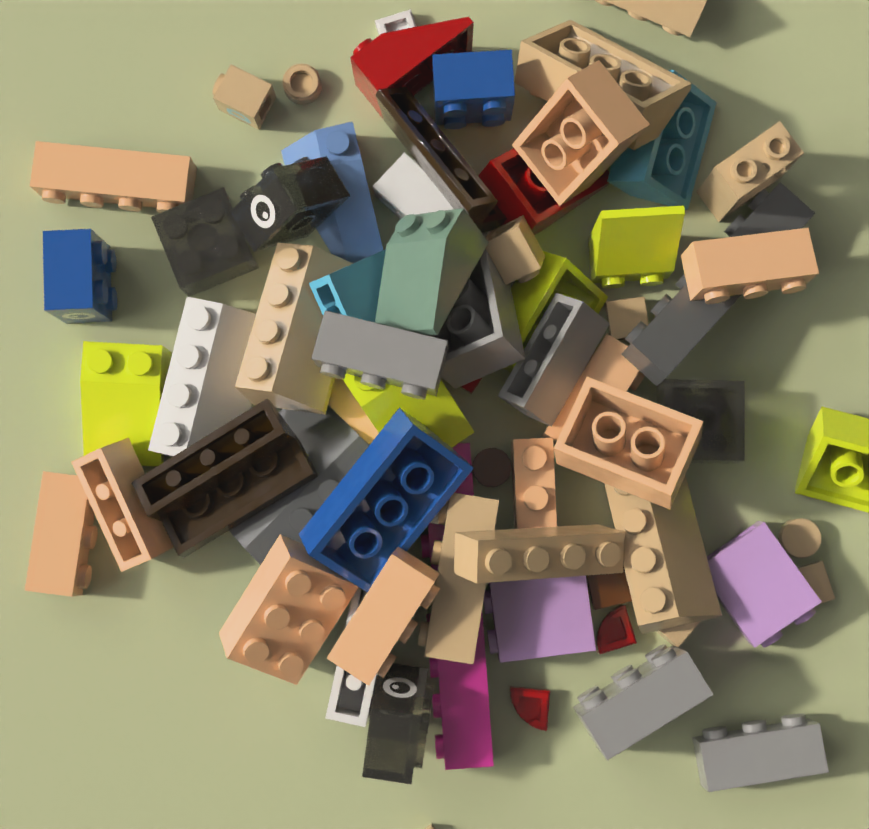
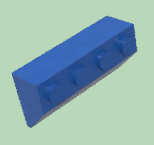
(384, 500)

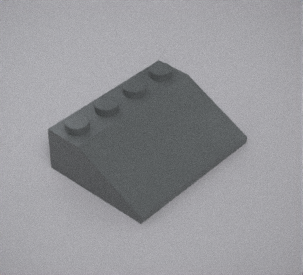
(333, 452)

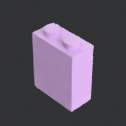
(760, 585)
(539, 618)

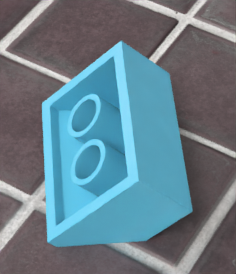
(668, 165)

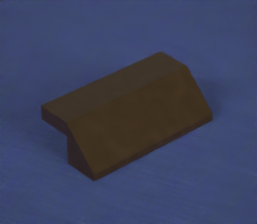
(439, 157)
(225, 478)

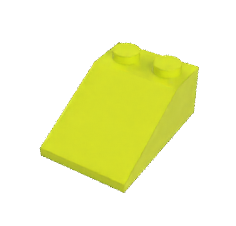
(635, 245)
(122, 395)
(435, 412)

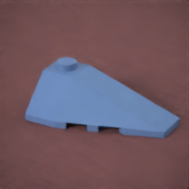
(352, 228)

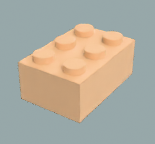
(580, 132)
(628, 442)
(285, 612)

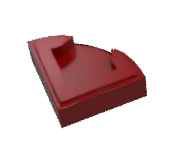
(615, 631)
(531, 705)

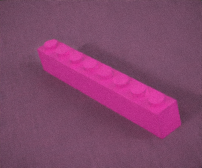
(462, 686)

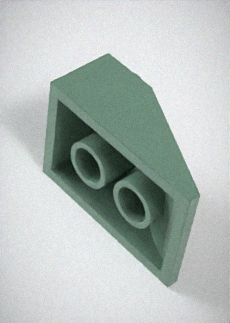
(427, 269)

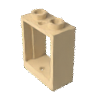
(749, 171)

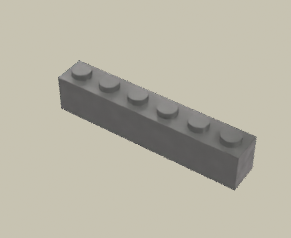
(682, 322)

